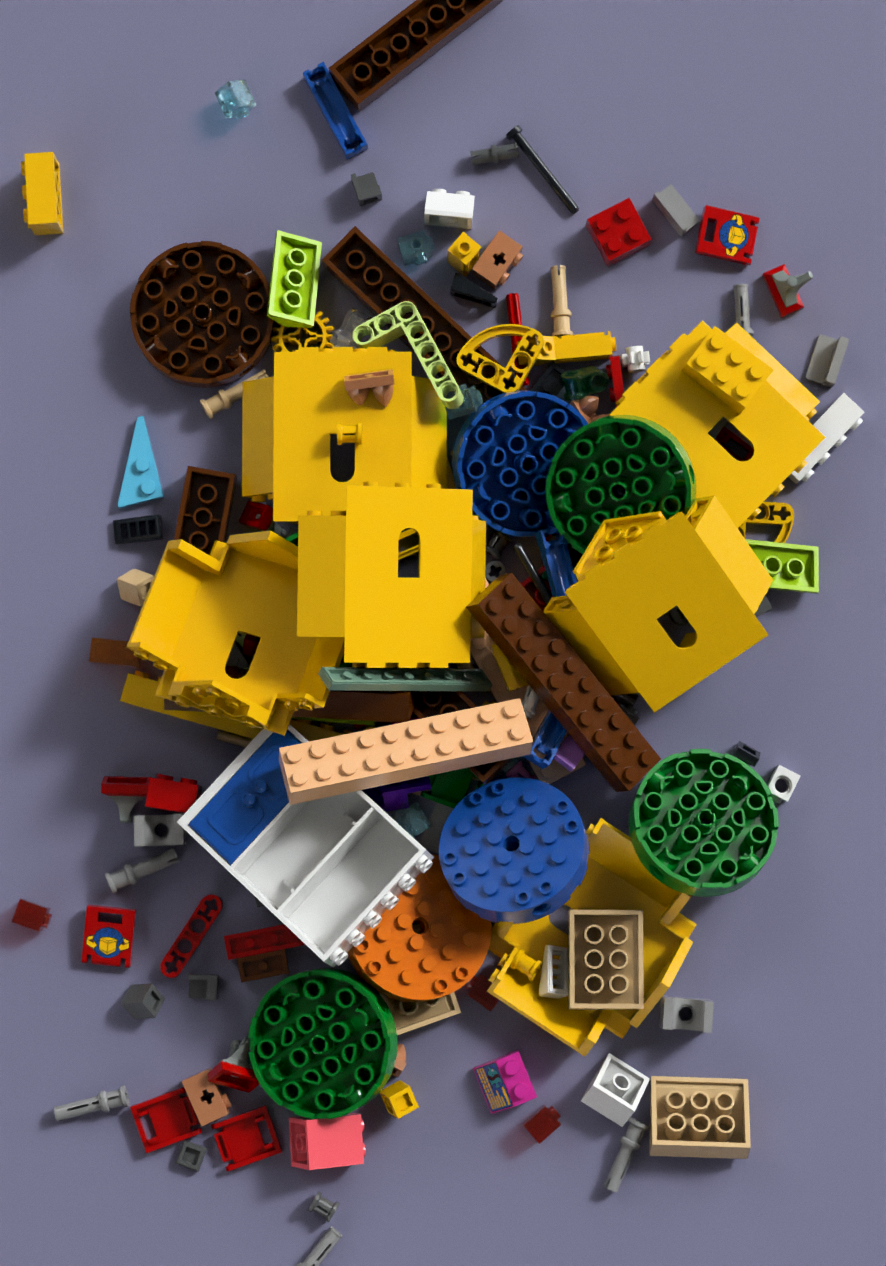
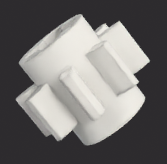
(635, 359)

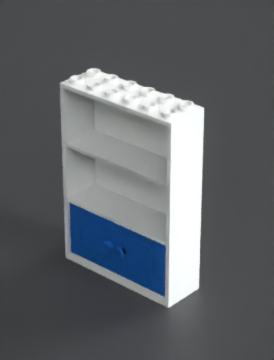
(315, 863)

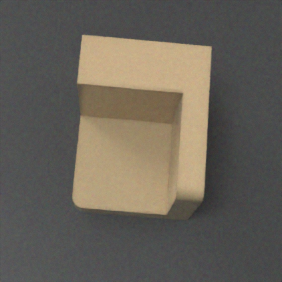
(134, 586)

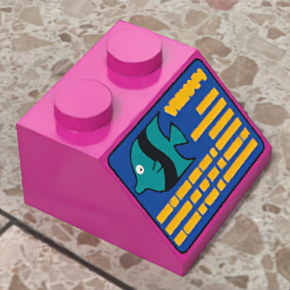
(505, 1082)

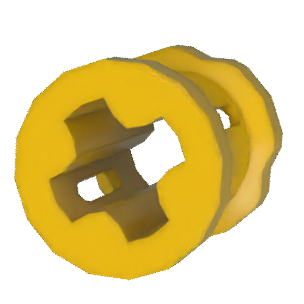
(357, 438)
(526, 965)

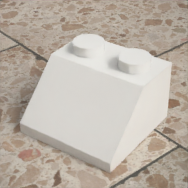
(449, 209)
(615, 1090)

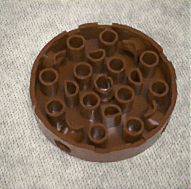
(207, 349)

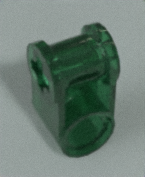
(579, 382)

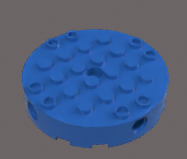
(491, 457)
(519, 883)

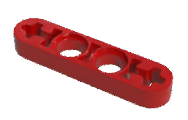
(194, 937)

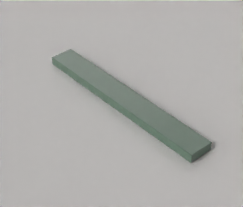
(404, 679)

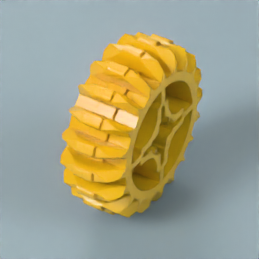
(313, 338)

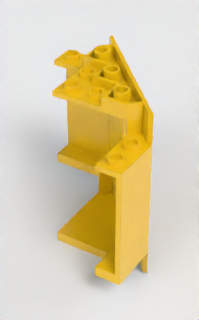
(297, 410)
(772, 422)
(641, 571)
(353, 582)
(202, 605)
(612, 882)

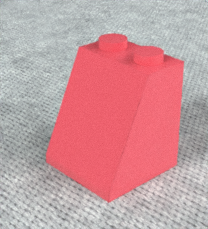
(326, 1141)

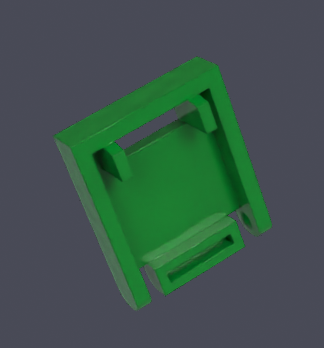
(450, 787)

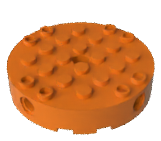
(428, 963)

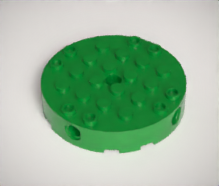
(614, 452)
(698, 856)
(356, 1034)

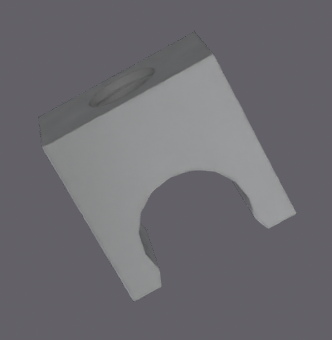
(146, 834)
(700, 1019)

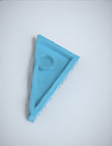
(141, 475)

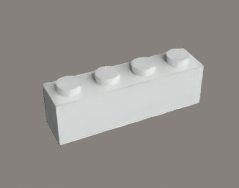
(833, 425)

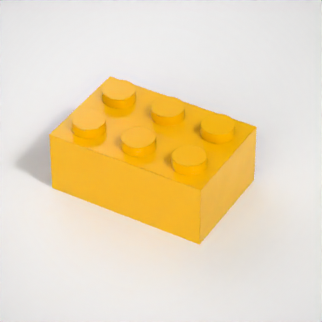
(42, 193)
(727, 370)

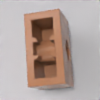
(499, 247)
(205, 1110)

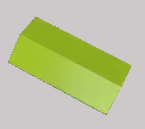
(294, 280)
(789, 565)

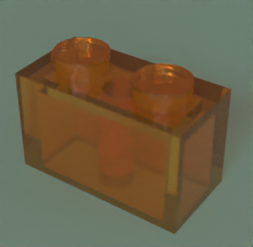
(112, 653)

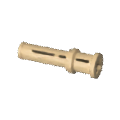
(561, 314)
(224, 399)

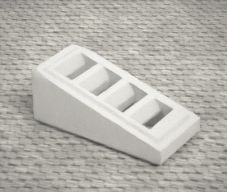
(546, 981)

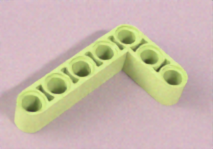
(421, 346)

